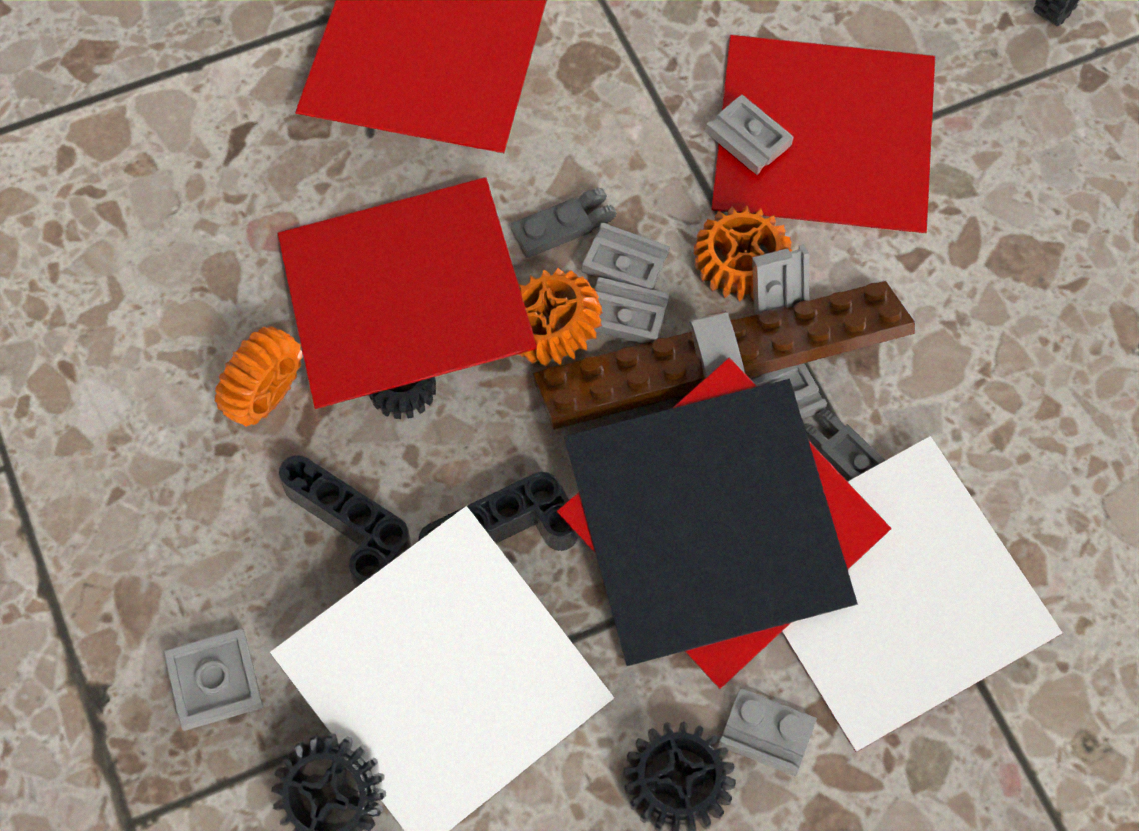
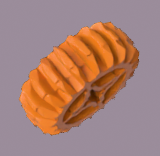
(736, 235)
(561, 313)
(258, 376)

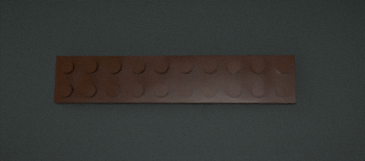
(765, 342)

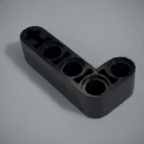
(343, 511)
(529, 511)

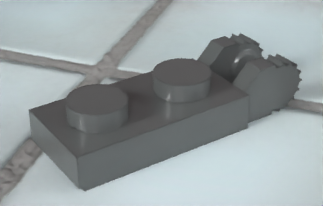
(562, 222)
(846, 448)

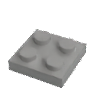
(213, 679)

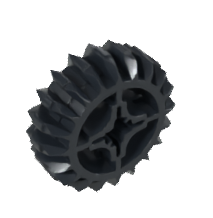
(661, 782)
(311, 786)

